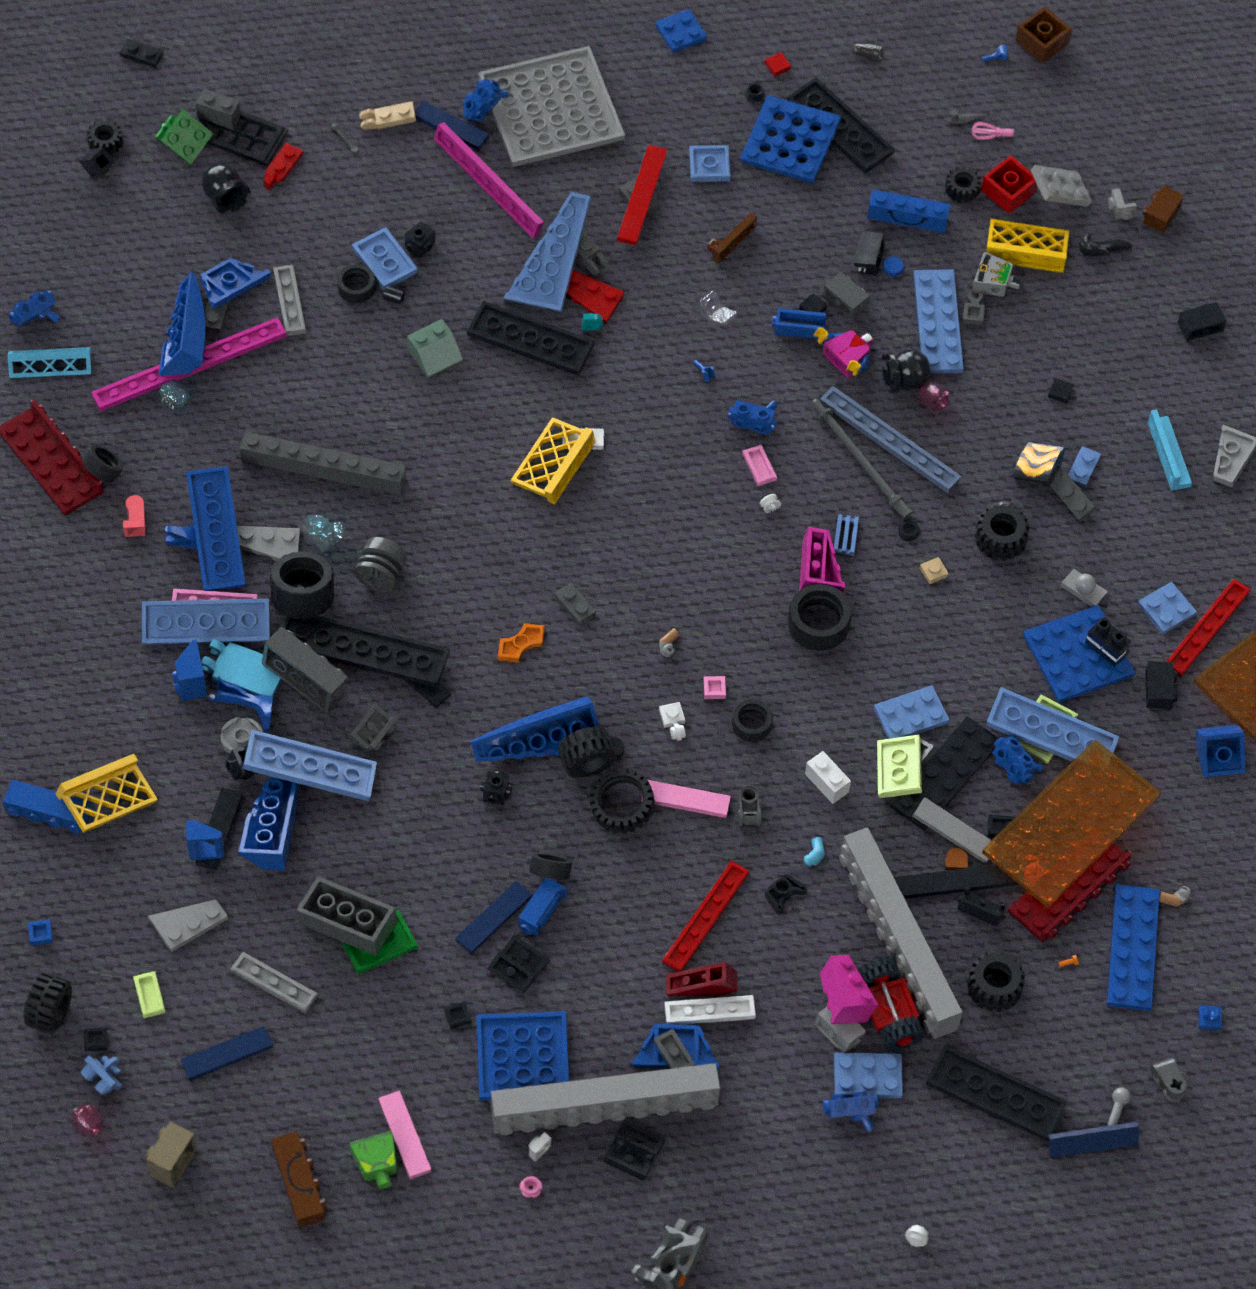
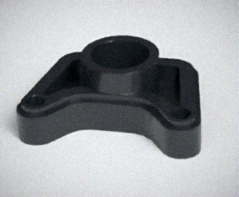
(782, 890)

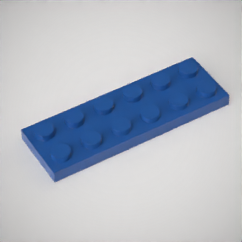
(215, 529)
(1133, 947)

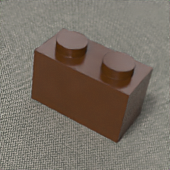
(1162, 209)

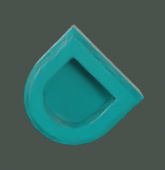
(591, 322)

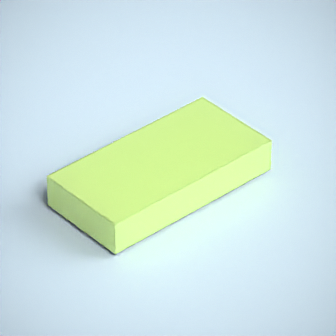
(149, 994)

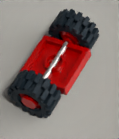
(895, 1011)

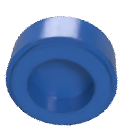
(893, 266)

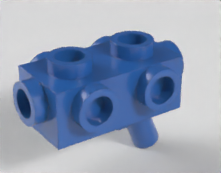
(483, 99)
(38, 306)
(754, 417)
(1015, 760)
(858, 1107)

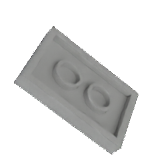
(1061, 185)

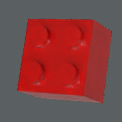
(1009, 184)

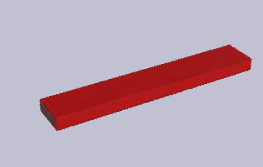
(642, 195)
(1208, 626)
(705, 916)

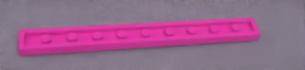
(213, 355)

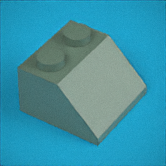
(434, 348)

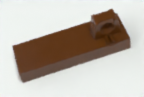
(723, 248)

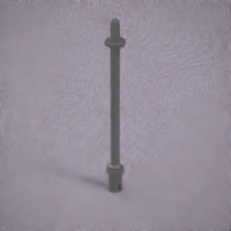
(895, 501)

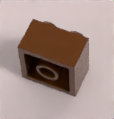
(1043, 34)

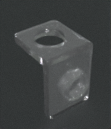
(717, 313)

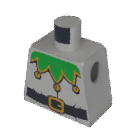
(994, 276)

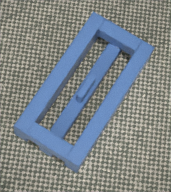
(847, 520)

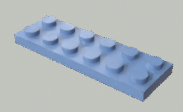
(938, 320)
(205, 620)
(1045, 726)
(309, 765)

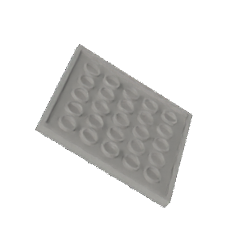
(553, 106)

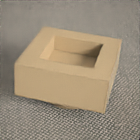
(933, 570)

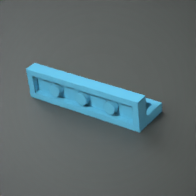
(49, 354)
(1169, 451)

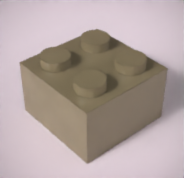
(171, 1154)

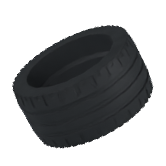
(819, 595)

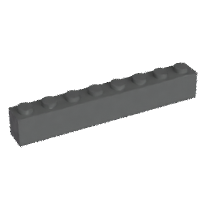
(323, 463)

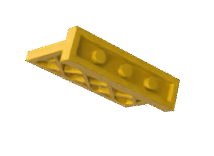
(1025, 254)
(569, 463)
(101, 776)

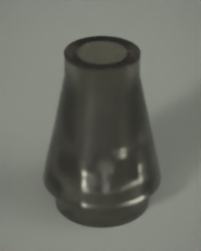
(871, 52)

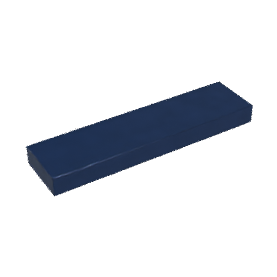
(466, 132)
(493, 917)
(226, 1053)
(1094, 1139)

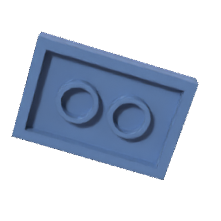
(384, 258)
(911, 713)
(870, 1072)

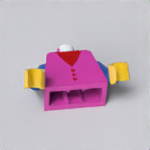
(846, 350)

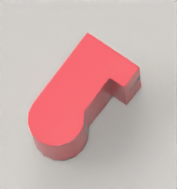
(135, 510)

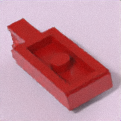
(282, 165)

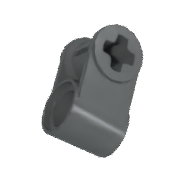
(749, 810)
(1169, 1079)

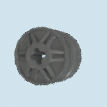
(380, 564)

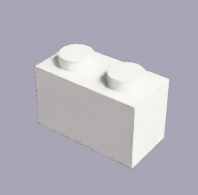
(827, 777)

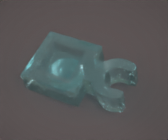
(321, 526)

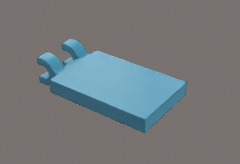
(242, 668)

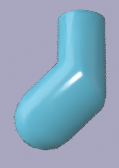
(816, 854)

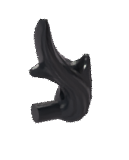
(1093, 248)

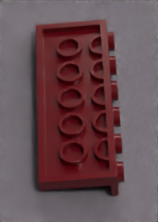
(50, 458)
(1045, 921)

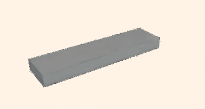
(289, 300)
(952, 829)
(274, 982)

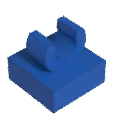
(1209, 1017)

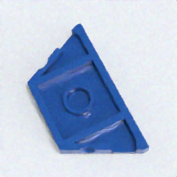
(230, 280)
(691, 1038)

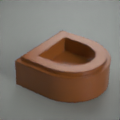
(956, 859)

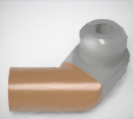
(665, 643)
(1177, 898)

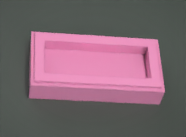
(759, 465)

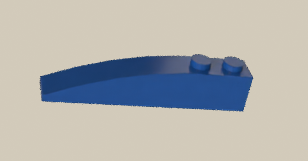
(186, 333)
(536, 733)
(270, 825)

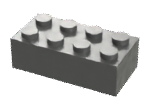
(304, 669)
(347, 915)

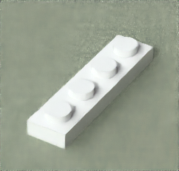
(710, 1010)

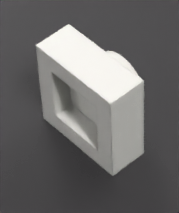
(539, 1146)

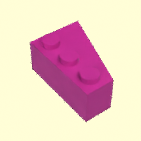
(819, 560)
(846, 991)

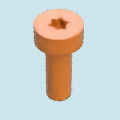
(1074, 959)

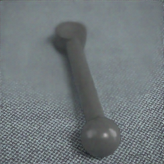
(354, 149)

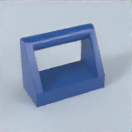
(197, 847)

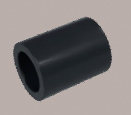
(394, 294)

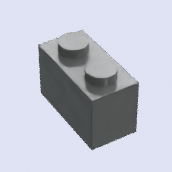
(218, 109)
(846, 295)

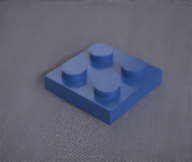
(680, 31)

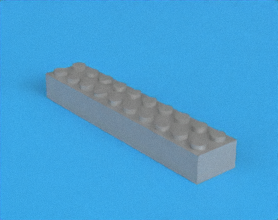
(900, 933)
(605, 1099)

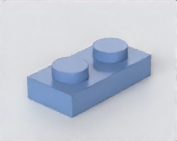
(1084, 466)

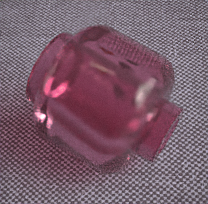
(934, 396)
(87, 1119)

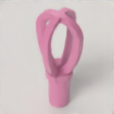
(996, 132)

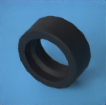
(357, 296)
(102, 463)
(749, 734)
(550, 866)

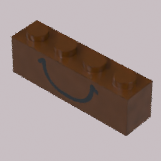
(298, 1180)

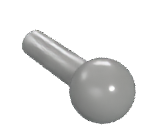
(1121, 1097)

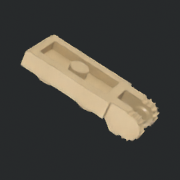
(388, 116)

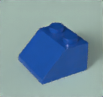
(189, 674)
(1221, 750)

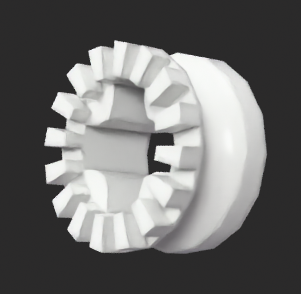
(770, 502)

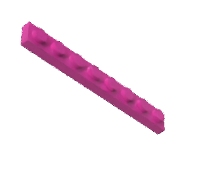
(488, 180)

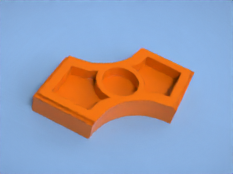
(512, 648)

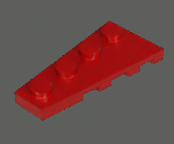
(594, 295)

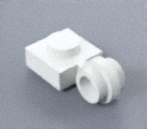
(673, 716)

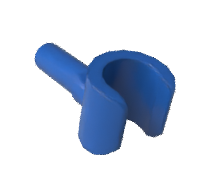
(1002, 54)
(707, 371)

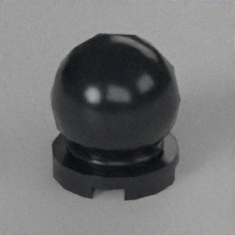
(225, 188)
(908, 369)

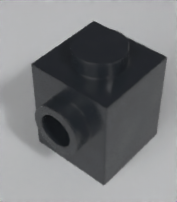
(97, 162)

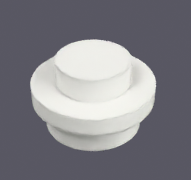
(917, 1236)

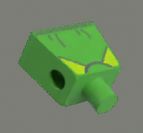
(375, 1158)

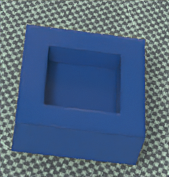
(40, 932)

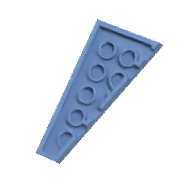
(550, 266)

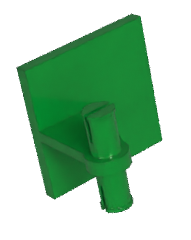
(184, 135)

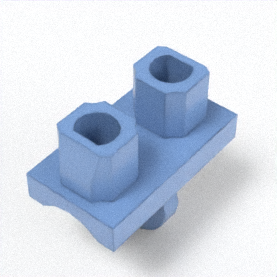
(95, 1068)

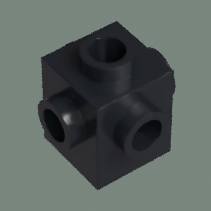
(420, 239)
(235, 764)
(496, 787)

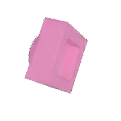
(714, 687)

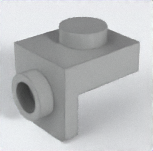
(1120, 209)

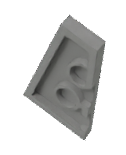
(1233, 455)
(269, 540)
(187, 923)

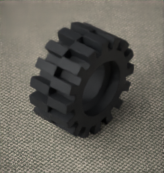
(105, 128)
(963, 175)

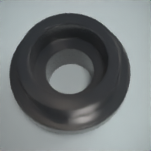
(754, 88)

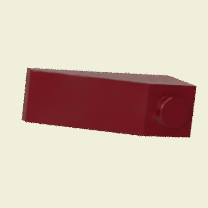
(703, 981)

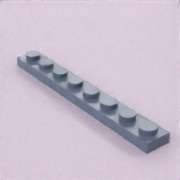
(890, 439)

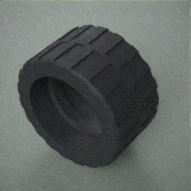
(302, 568)

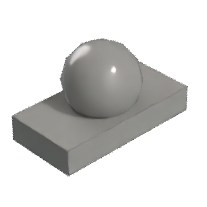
(1084, 587)

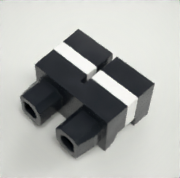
(1108, 641)

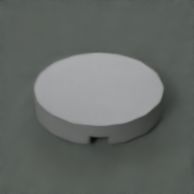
(231, 735)

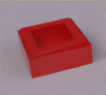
(777, 64)

